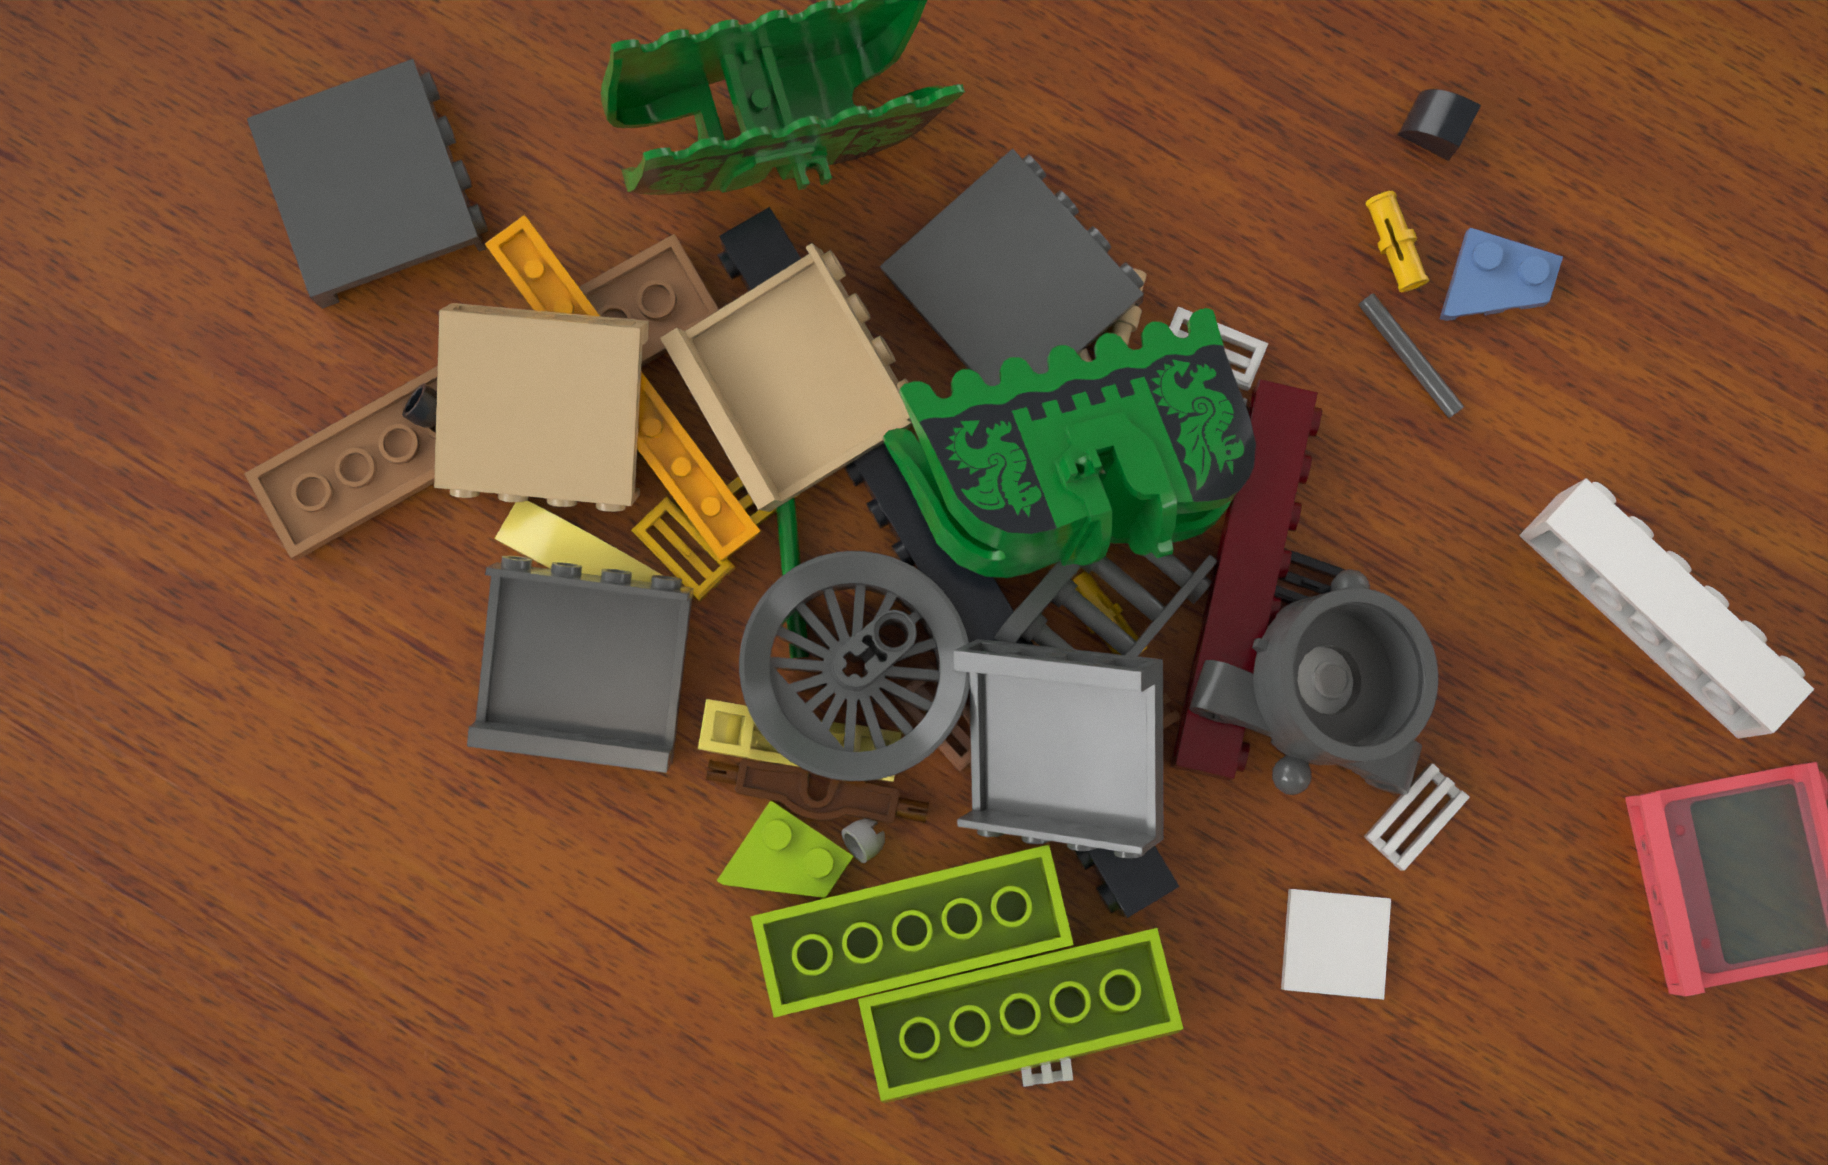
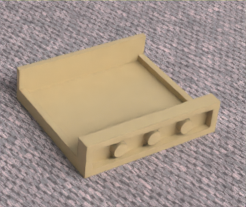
(791, 379)
(538, 405)

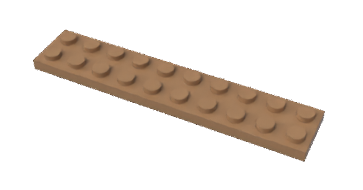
(383, 458)

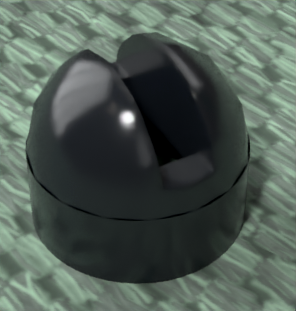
(421, 407)

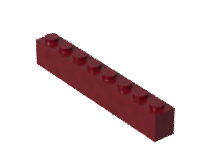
(1248, 568)

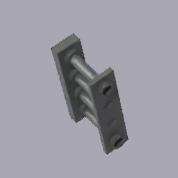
(1060, 590)

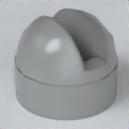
(862, 839)

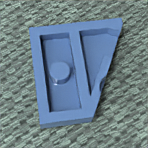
(1499, 276)

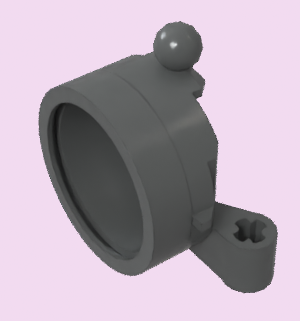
(1390, 694)

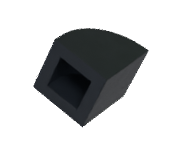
(1439, 121)

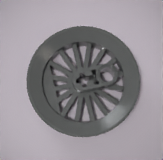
(790, 722)

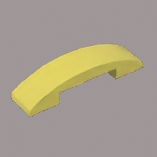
(552, 539)
(732, 732)

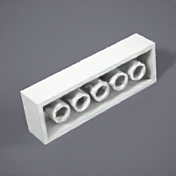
(1667, 610)

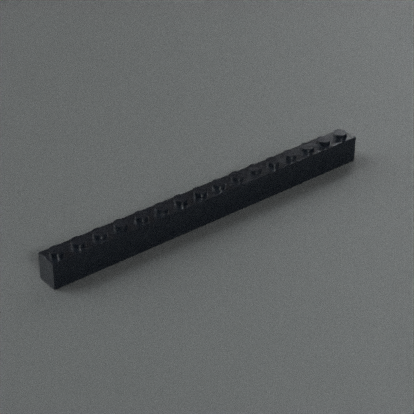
(755, 254)

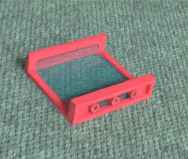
(1736, 875)

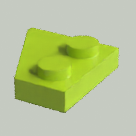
(785, 857)

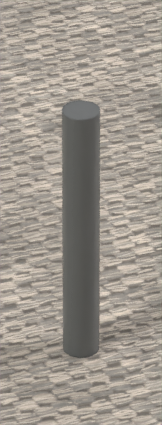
(1411, 355)

